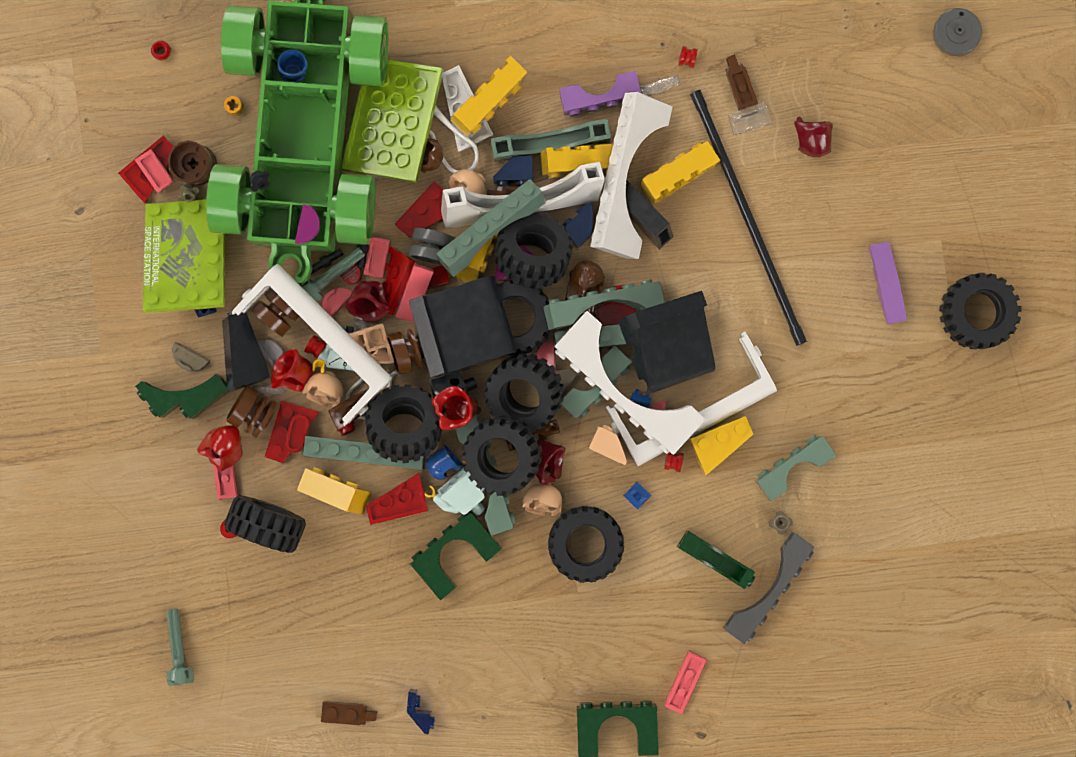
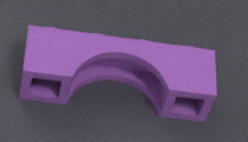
(576, 100)

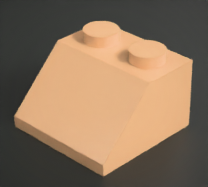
(607, 444)

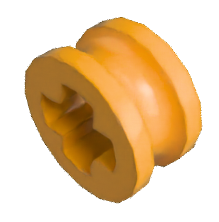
(236, 111)

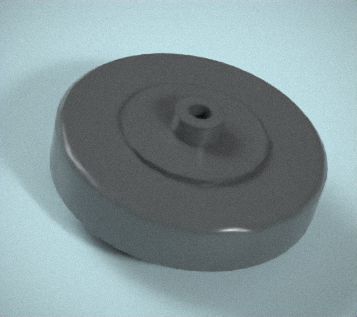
(957, 32)

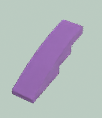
(888, 283)

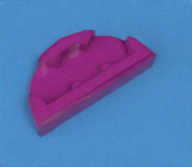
(308, 225)

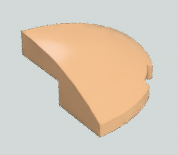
(375, 343)

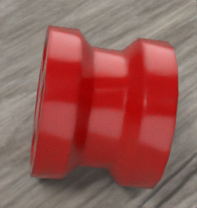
(687, 57)
(315, 346)
(674, 461)

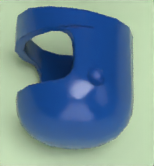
(292, 66)
(442, 461)

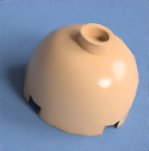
(469, 180)
(324, 388)
(543, 499)

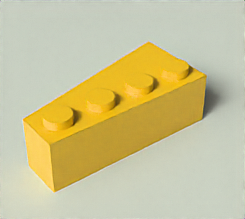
(489, 97)
(679, 172)

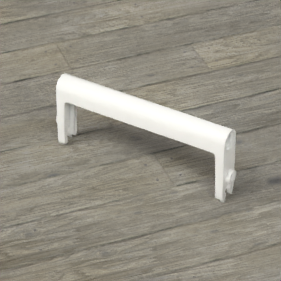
(326, 328)
(713, 414)

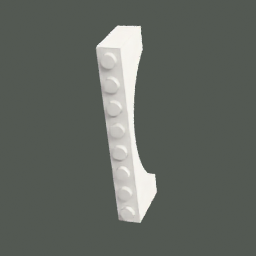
(580, 187)
(613, 226)
(667, 426)

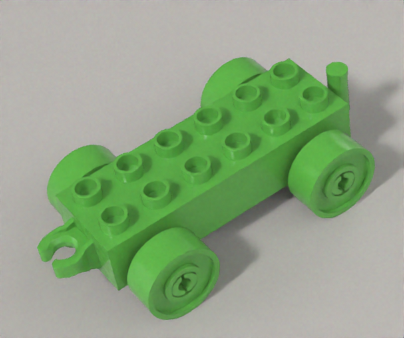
(299, 127)

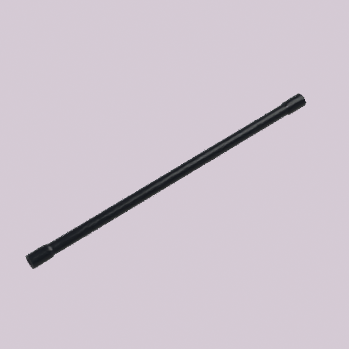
(701, 106)

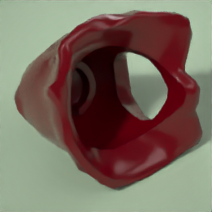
(814, 137)
(368, 302)
(551, 462)

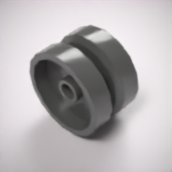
(432, 243)

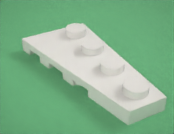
(457, 94)

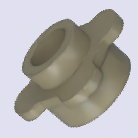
(188, 193)
(784, 526)

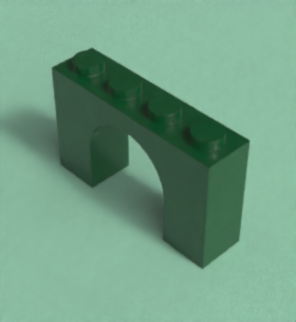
(428, 563)
(642, 716)

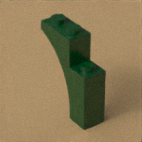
(192, 401)
(716, 560)

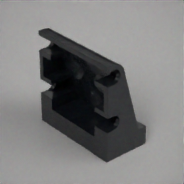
(462, 326)
(670, 342)

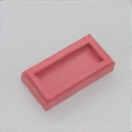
(154, 171)
(377, 257)

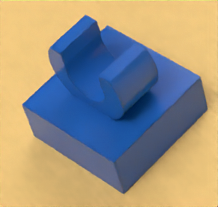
(640, 399)
(637, 495)

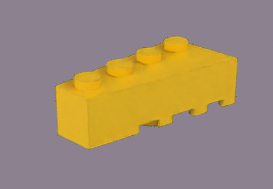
(566, 160)

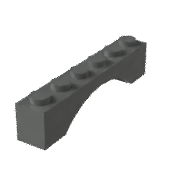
(745, 621)

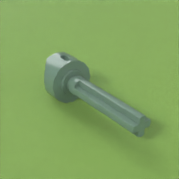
(313, 287)
(179, 674)

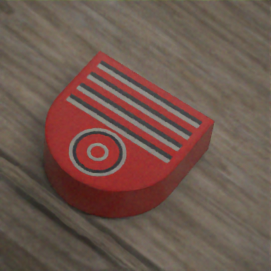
(352, 275)

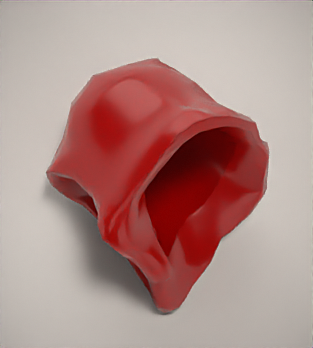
(291, 371)
(458, 406)
(226, 443)

